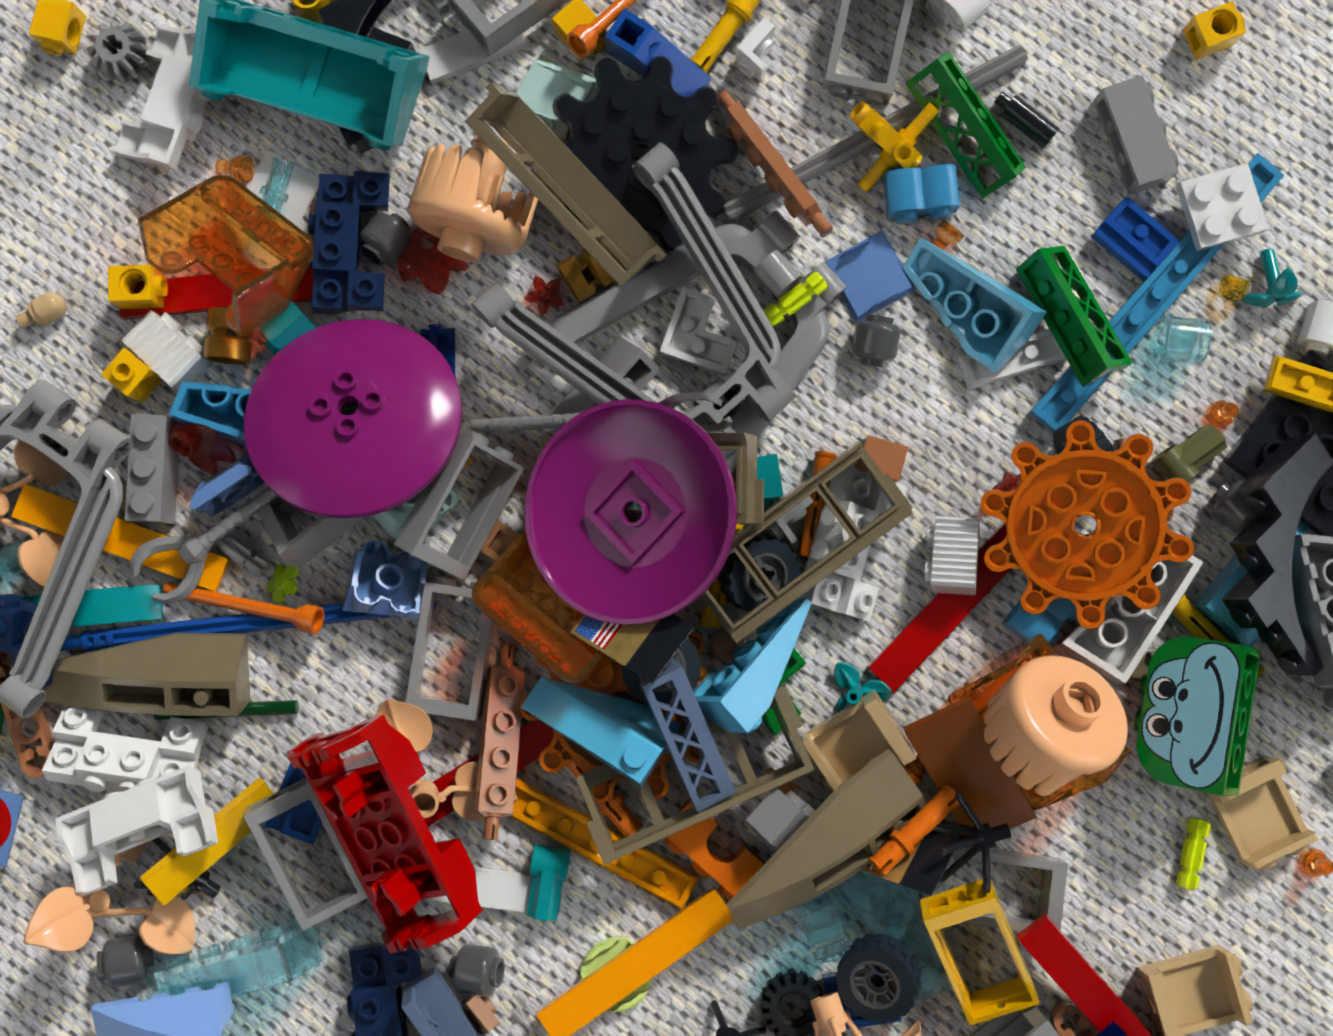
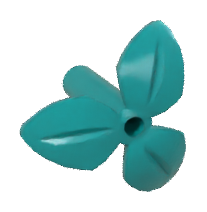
(1280, 286)
(848, 678)

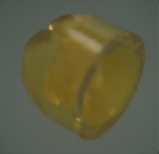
(1233, 288)

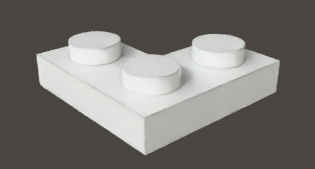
(687, 336)

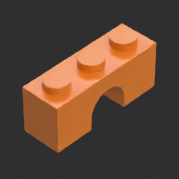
(729, 871)

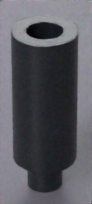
(1026, 119)

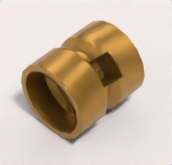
(582, 287)
(222, 347)

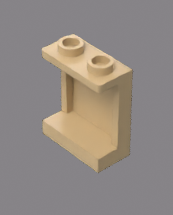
(853, 738)
(1263, 817)
(1195, 991)

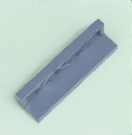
(695, 729)
(435, 1007)

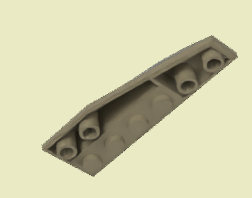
(158, 676)
(831, 841)

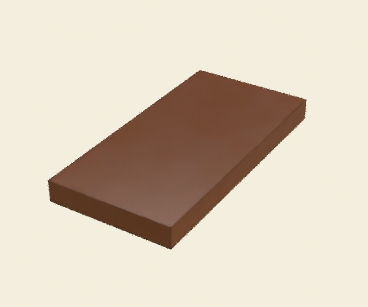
(957, 756)

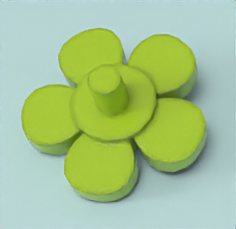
(283, 582)

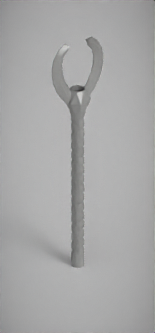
(555, 420)
(196, 548)

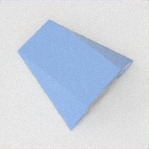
(186, 1014)

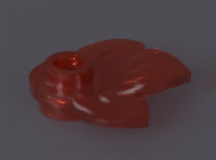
(429, 265)
(200, 446)

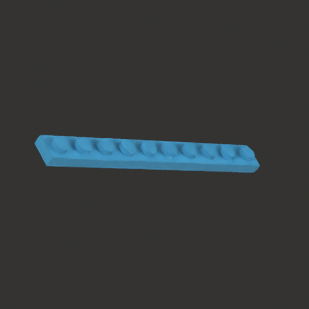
(1143, 309)

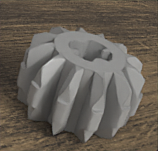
(109, 43)

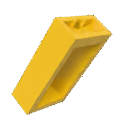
(963, 905)

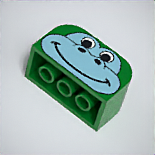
(1197, 713)

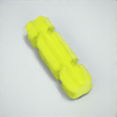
(795, 298)
(1193, 853)

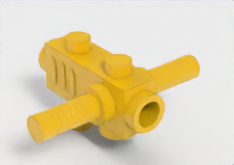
(896, 145)

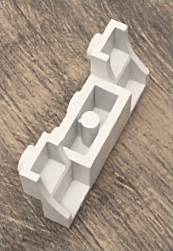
(172, 108)
(843, 589)
(117, 761)
(132, 818)

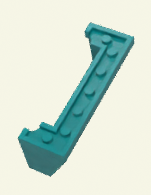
(306, 69)

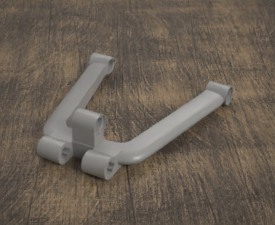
(763, 255)
(753, 380)
(92, 464)

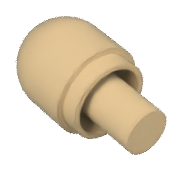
(42, 310)

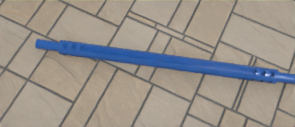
(239, 624)

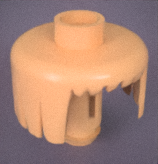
(459, 203)
(1055, 723)

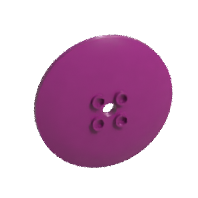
(359, 460)
(581, 504)

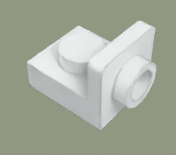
(753, 48)
(779, 528)

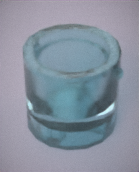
(1181, 340)

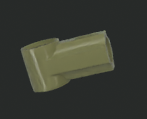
(1187, 457)

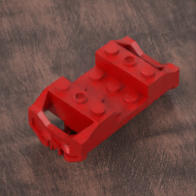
(386, 834)

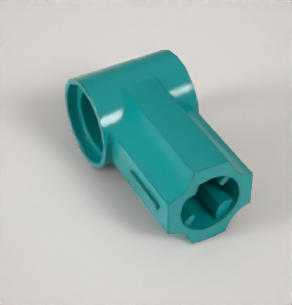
(548, 872)

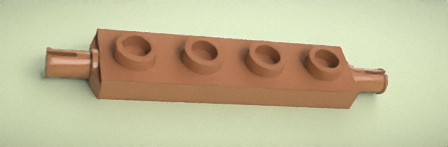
(777, 172)
(499, 742)

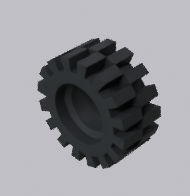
(773, 994)

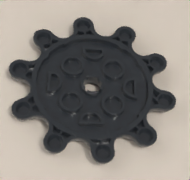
(643, 115)

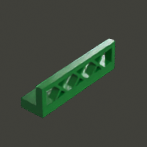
(977, 119)
(1068, 315)

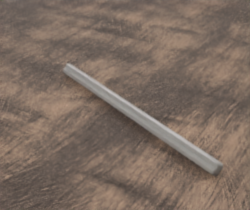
(861, 142)

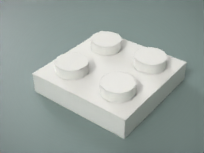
(1222, 207)

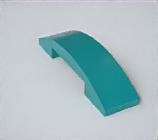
(115, 605)

